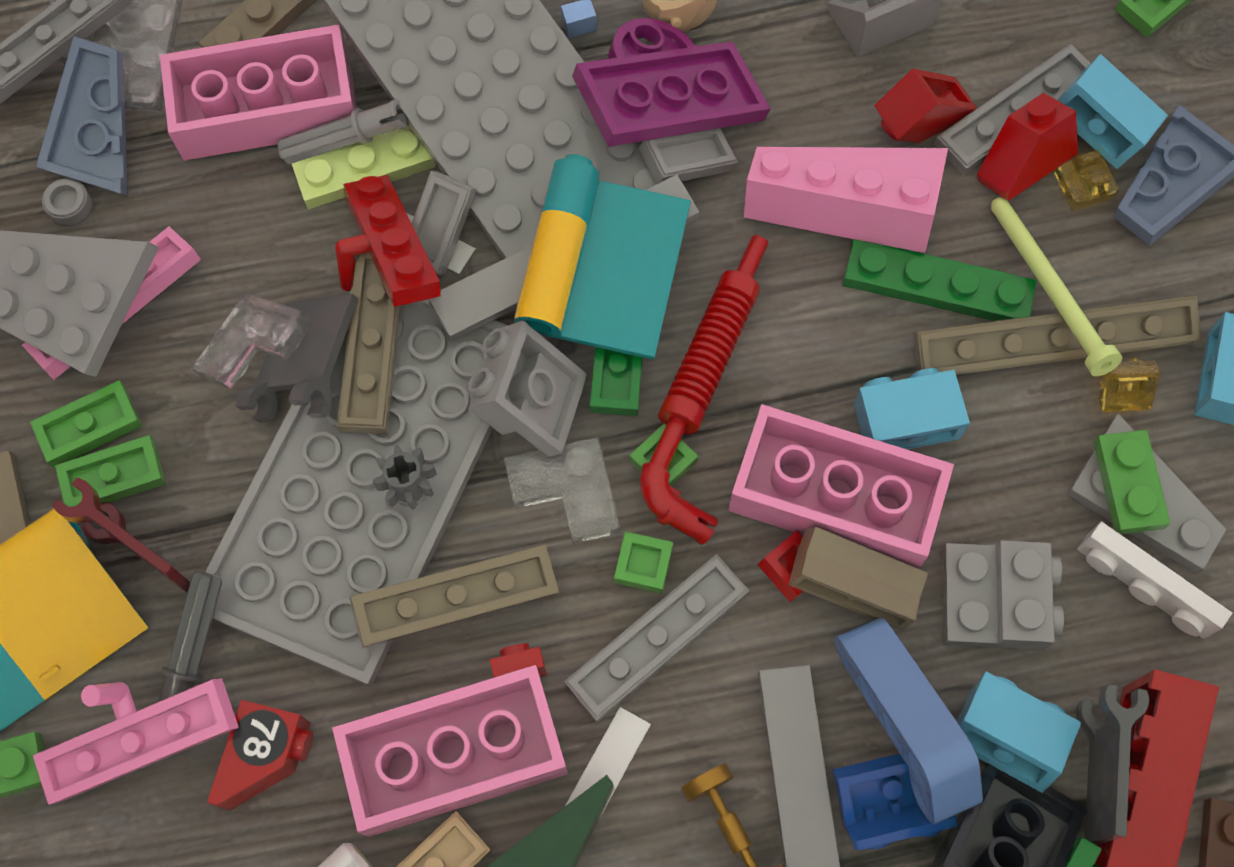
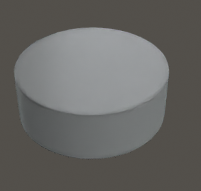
(67, 201)

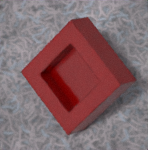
(779, 565)
(517, 658)

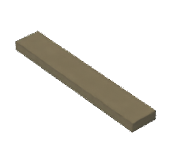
(1050, 339)

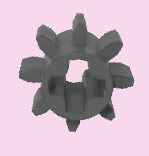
(392, 469)

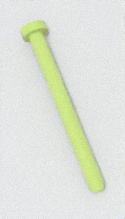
(1100, 357)

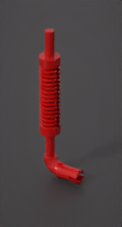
(693, 390)

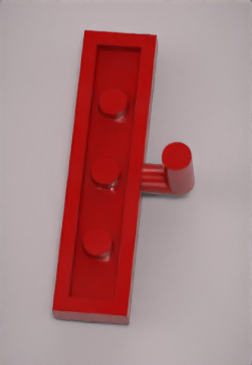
(389, 240)

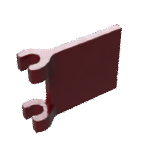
(113, 529)

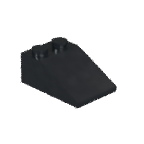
(1012, 827)

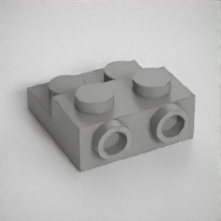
(527, 387)
(1001, 595)

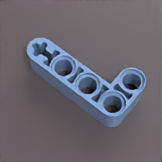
(929, 739)

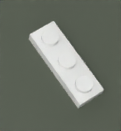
(1153, 582)

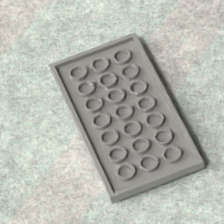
(487, 100)
(319, 526)

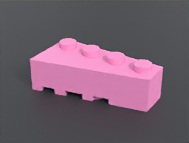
(849, 191)

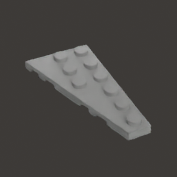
(69, 292)

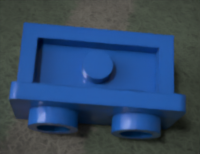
(880, 804)

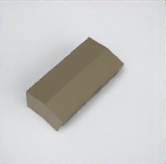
(857, 578)

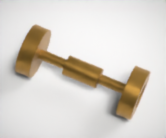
(728, 823)

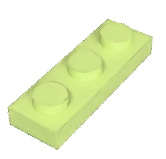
(390, 154)

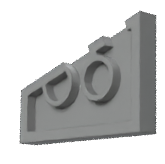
(1193, 528)

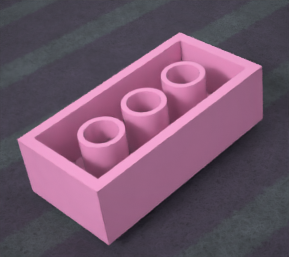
(256, 90)
(842, 482)
(449, 751)

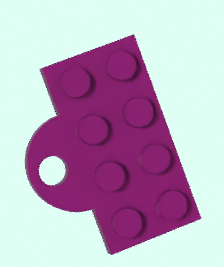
(667, 85)

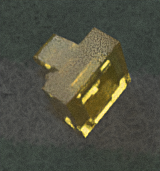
(1086, 181)
(1129, 386)

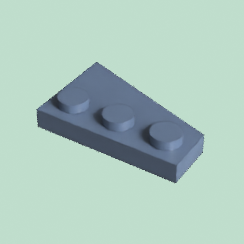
(88, 119)
(1180, 175)

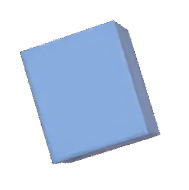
(578, 18)

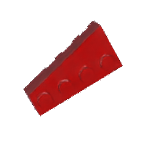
(1162, 770)

